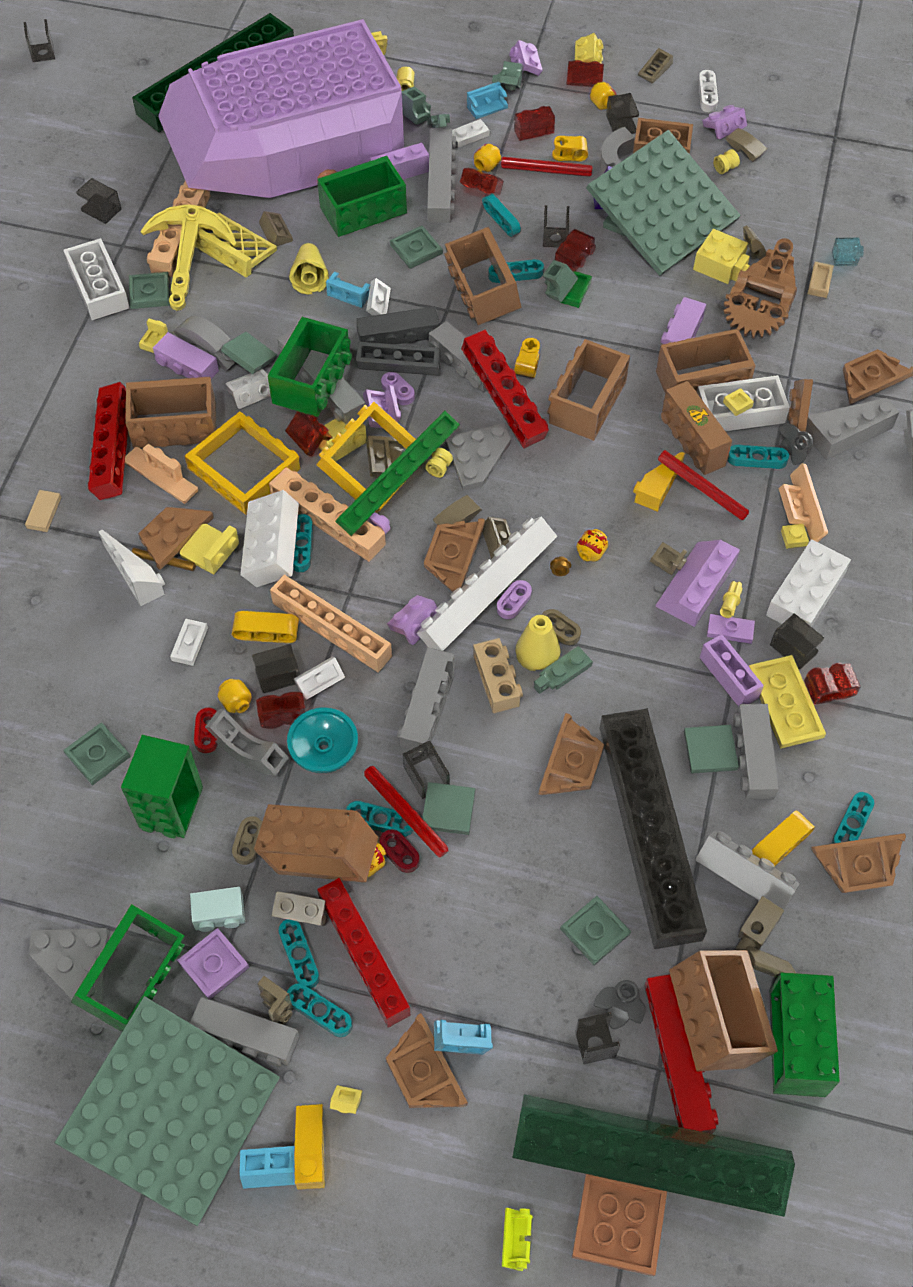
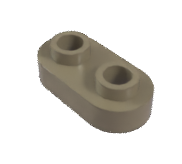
(563, 626)
(246, 841)

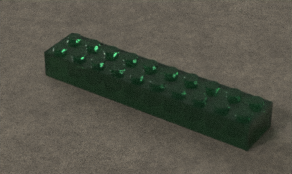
(654, 1155)

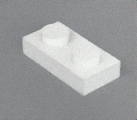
(470, 133)
(378, 298)
(189, 642)
(319, 678)

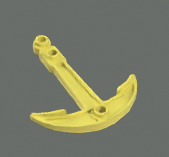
(190, 226)

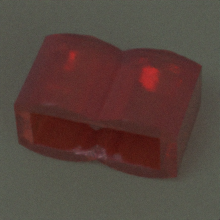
(481, 181)
(575, 249)
(832, 683)
(281, 710)

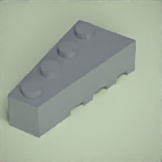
(850, 426)
(427, 699)

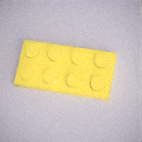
(788, 701)

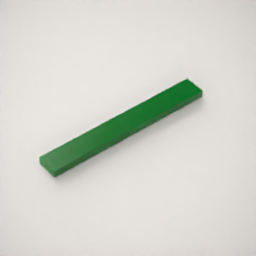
(397, 473)

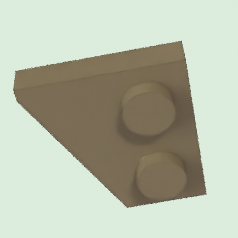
(382, 453)

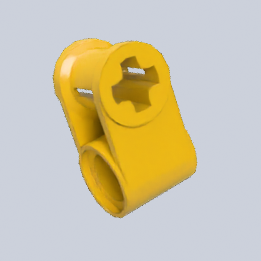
(572, 148)
(528, 358)

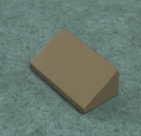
(275, 228)
(495, 533)
(768, 963)

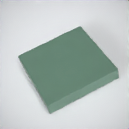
(416, 247)
(149, 290)
(249, 352)
(711, 749)
(96, 753)
(449, 808)
(595, 930)

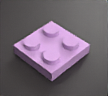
(213, 964)

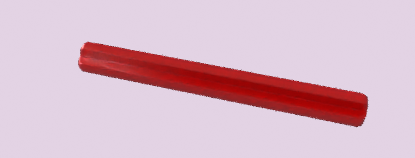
(546, 166)
(703, 485)
(401, 806)

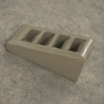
(659, 55)

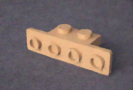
(162, 471)
(802, 503)

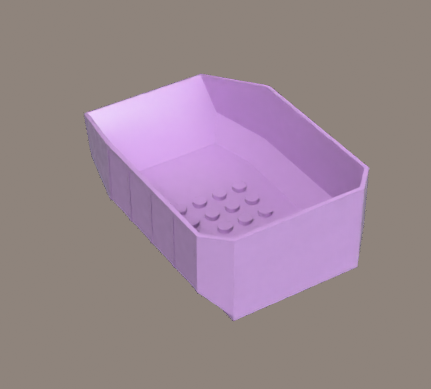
(284, 112)

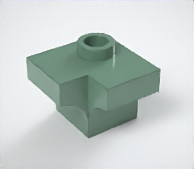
(510, 75)
(415, 105)
(559, 280)

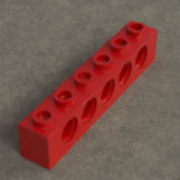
(505, 398)
(109, 442)
(364, 953)

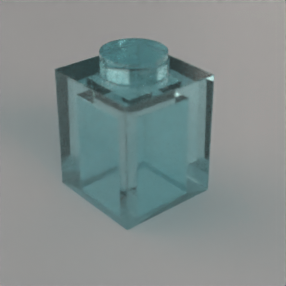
(847, 251)

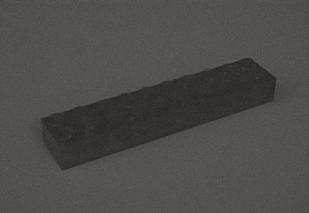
(652, 830)

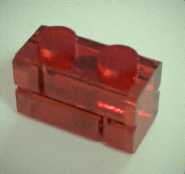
(534, 123)

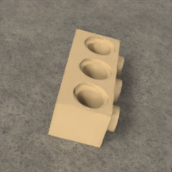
(496, 685)

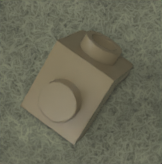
(668, 558)

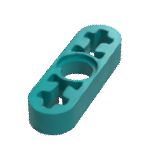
(501, 215)
(520, 265)
(743, 450)
(304, 550)
(374, 810)
(852, 813)
(311, 967)
(338, 1014)

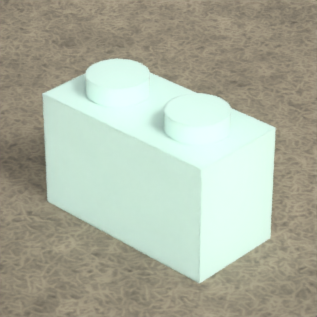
(217, 909)

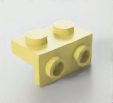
(589, 49)

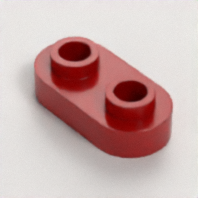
(201, 734)

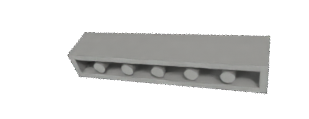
(440, 175)
(345, 401)

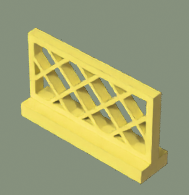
(229, 256)

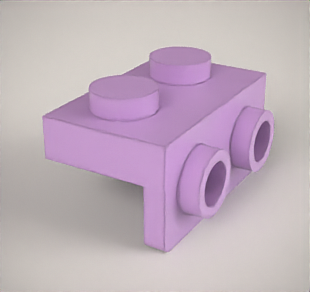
(527, 56)
(726, 121)
(386, 400)
(411, 616)

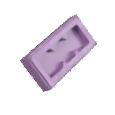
(731, 628)

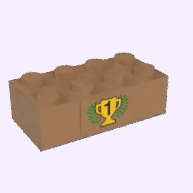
(696, 428)

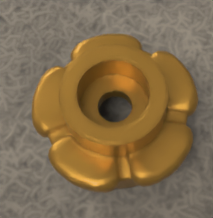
(560, 566)

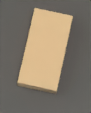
(820, 279)
(43, 511)

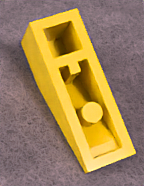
(655, 486)
(309, 1147)

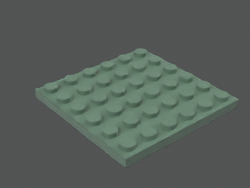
(663, 202)
(168, 1111)

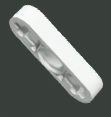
(704, 96)

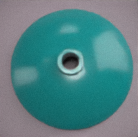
(320, 728)

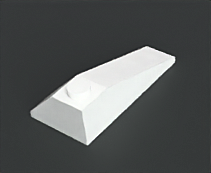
(138, 575)

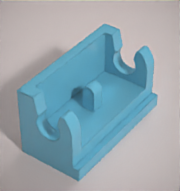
(486, 100)
(346, 291)
(462, 1037)
(267, 1167)

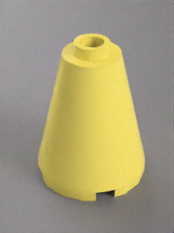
(308, 270)
(538, 644)

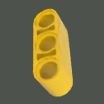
(265, 627)
(784, 838)

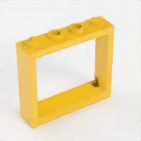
(336, 472)
(236, 497)

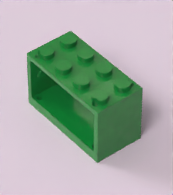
(362, 196)
(306, 337)
(162, 786)
(154, 928)
(804, 1035)

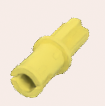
(731, 599)

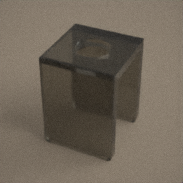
(34, 49)
(621, 111)
(99, 200)
(549, 231)
(796, 639)
(276, 668)
(428, 751)
(596, 1027)

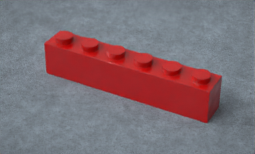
(686, 1084)

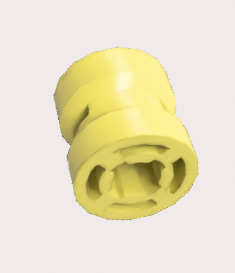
(727, 161)
(440, 460)

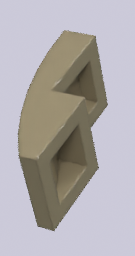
(747, 143)
(753, 242)
(461, 510)

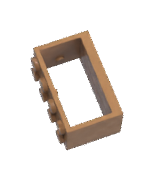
(474, 249)
(703, 351)
(599, 361)
(170, 397)
(316, 842)
(722, 1010)

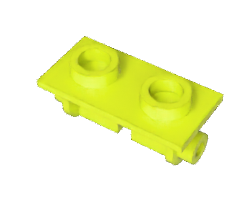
(515, 1248)

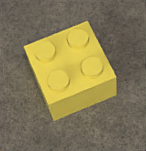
(719, 255)

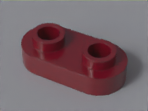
(400, 852)

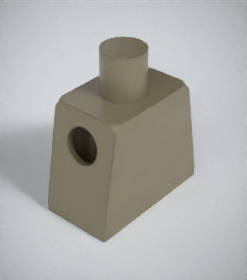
(764, 920)

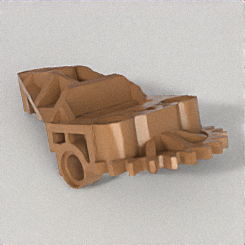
(767, 280)

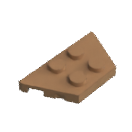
(872, 374)
(800, 398)
(171, 531)
(453, 551)
(572, 760)
(861, 862)
(422, 1072)

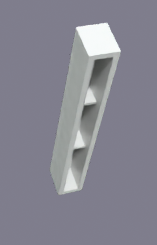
(487, 584)

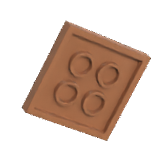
(619, 1225)

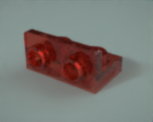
(584, 73)
(307, 432)

